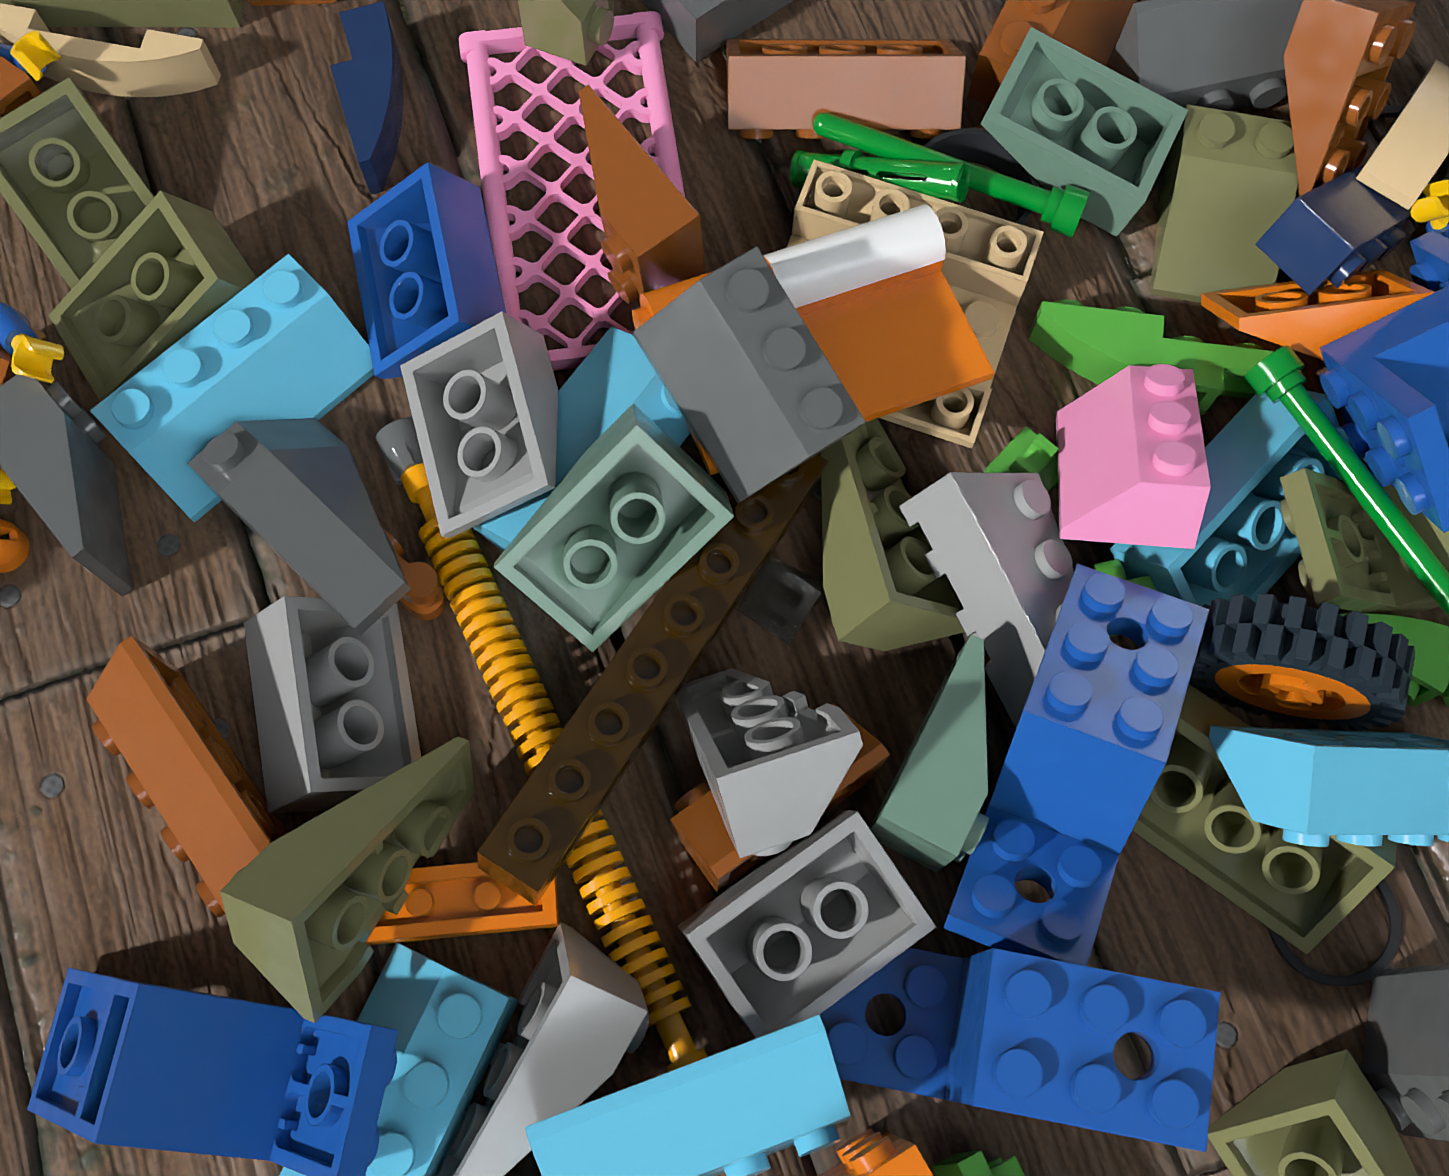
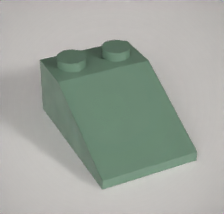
(1083, 128)
(615, 529)
(943, 778)

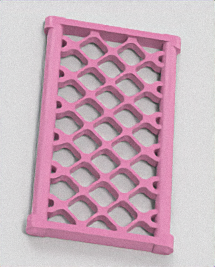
(475, 51)

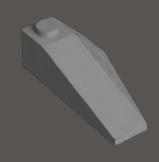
(766, 757)
(567, 1044)

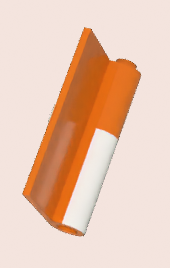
(875, 312)

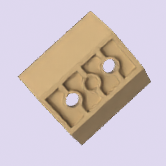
(983, 265)

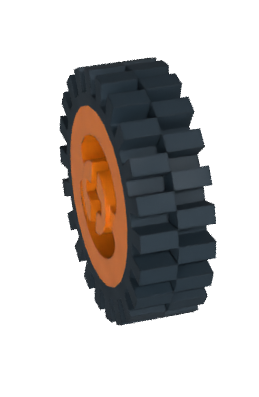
(1303, 663)

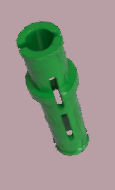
(943, 180)

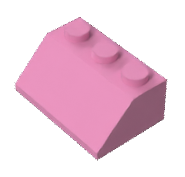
(1133, 460)

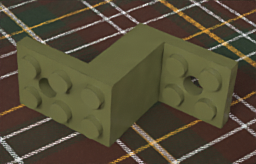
(1347, 554)

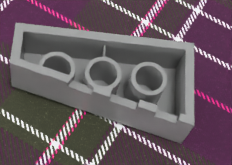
(1004, 563)

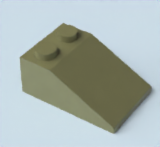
(68, 178)
(1217, 198)
(149, 291)

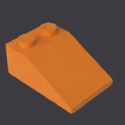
(1307, 322)

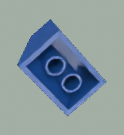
(423, 266)

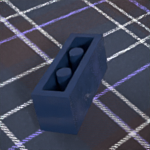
(1334, 232)

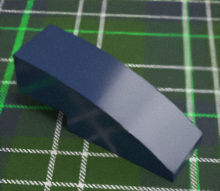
(371, 91)

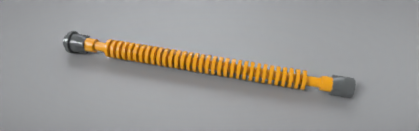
(534, 730)

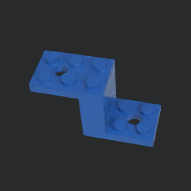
(1396, 389)
(1079, 767)
(1036, 1041)
(213, 1075)

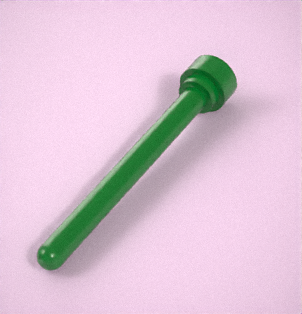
(1058, 207)
(1282, 380)

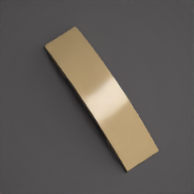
(159, 68)
(1414, 143)

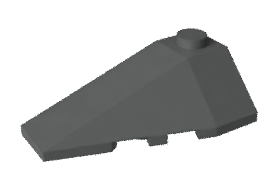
(311, 508)

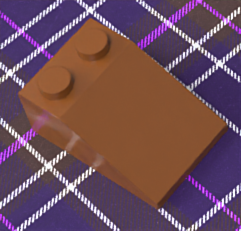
(646, 220)

